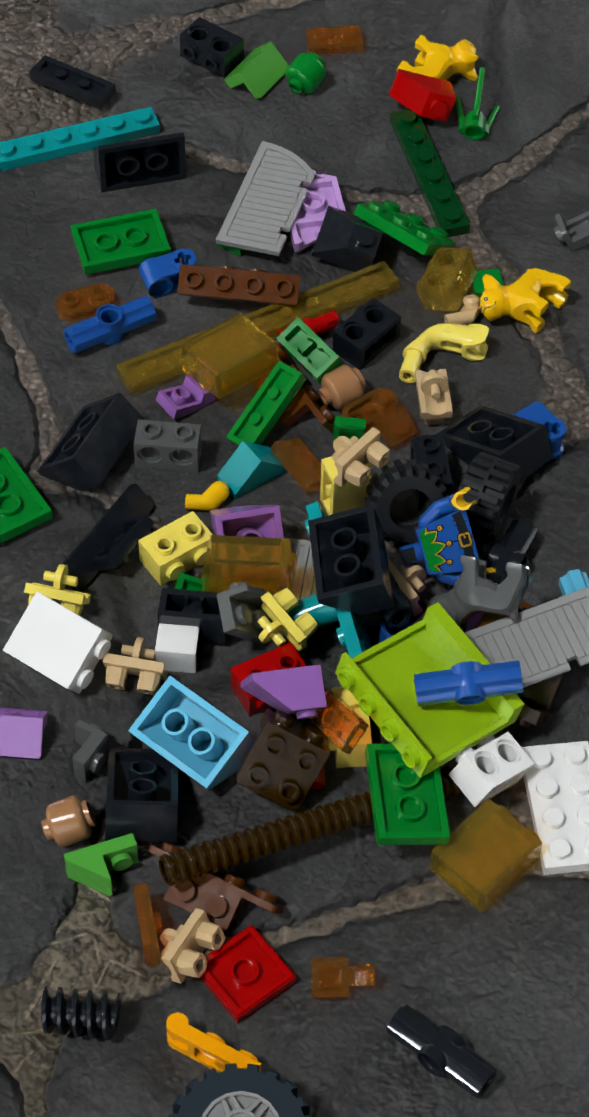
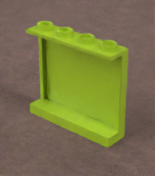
(386, 692)

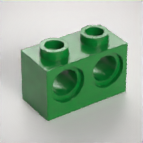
(308, 350)

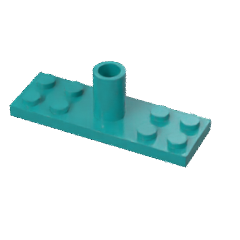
(353, 629)

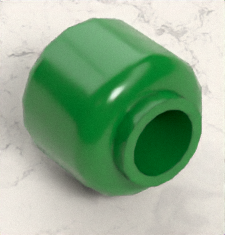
(306, 73)

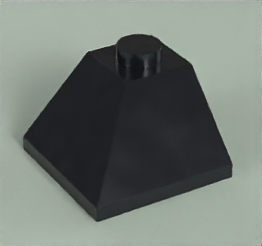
(346, 240)

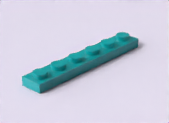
(78, 138)

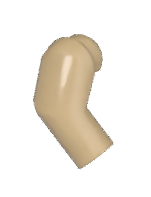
(468, 312)

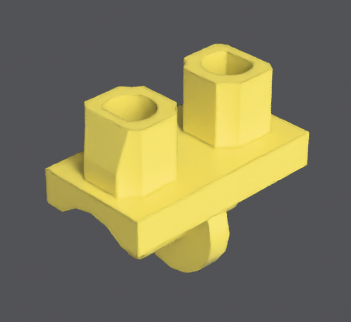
(70, 599)
(276, 609)

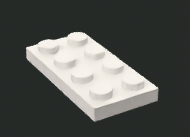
(560, 804)

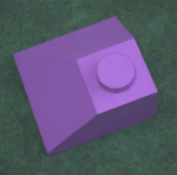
(248, 521)
(289, 690)

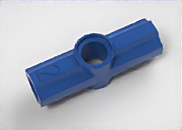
(109, 324)
(468, 683)

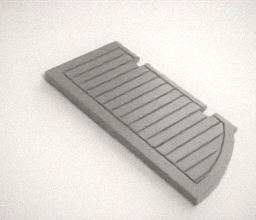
(267, 201)
(540, 637)

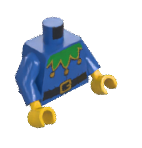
(443, 538)

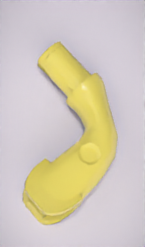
(451, 337)

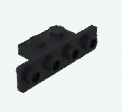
(111, 537)

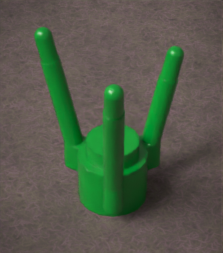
(474, 124)

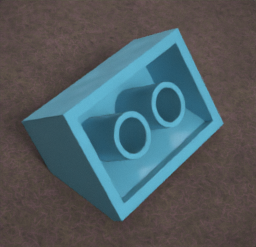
(192, 734)

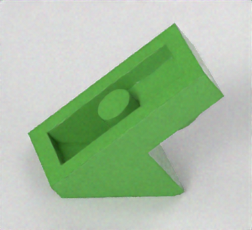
(93, 863)

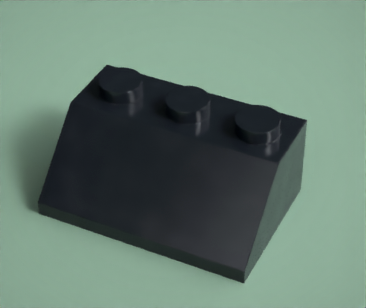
(140, 162)
(92, 443)
(351, 561)

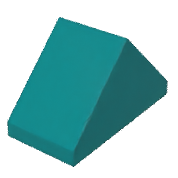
(249, 468)

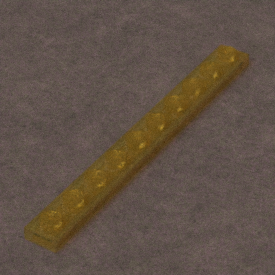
(334, 295)

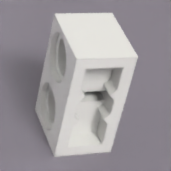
(490, 768)

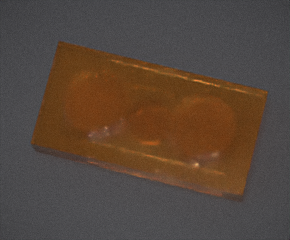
(334, 39)

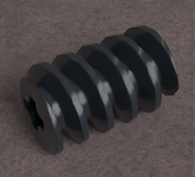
(80, 1013)

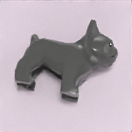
(476, 594)

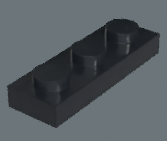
(72, 81)

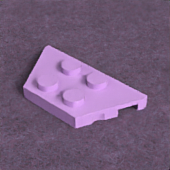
(307, 225)

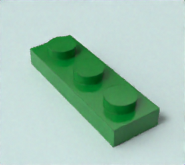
(267, 405)

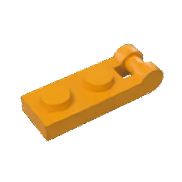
(204, 1048)

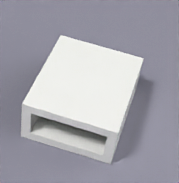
(58, 643)

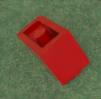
(424, 94)

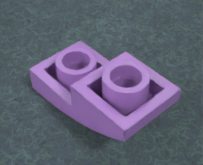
(185, 398)

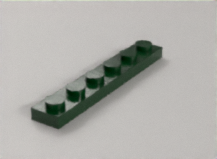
(429, 173)

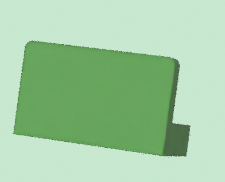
(259, 70)

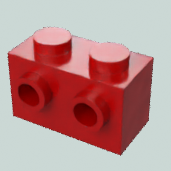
(276, 659)

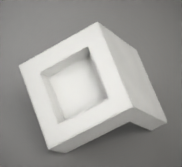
(177, 647)

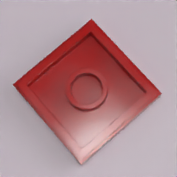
(246, 974)

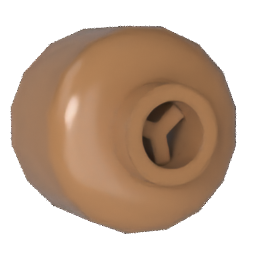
(341, 386)
(69, 821)

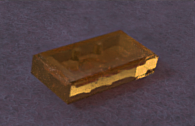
(299, 463)
(340, 723)
(149, 924)

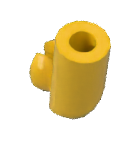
(210, 499)

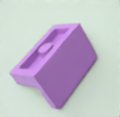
(22, 732)

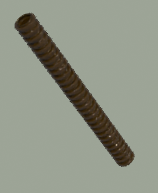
(276, 836)

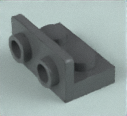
(241, 610)

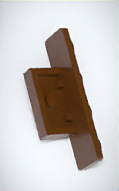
(239, 285)
(303, 401)
(215, 894)

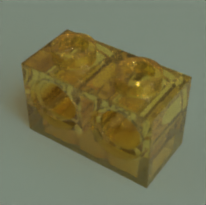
(447, 279)

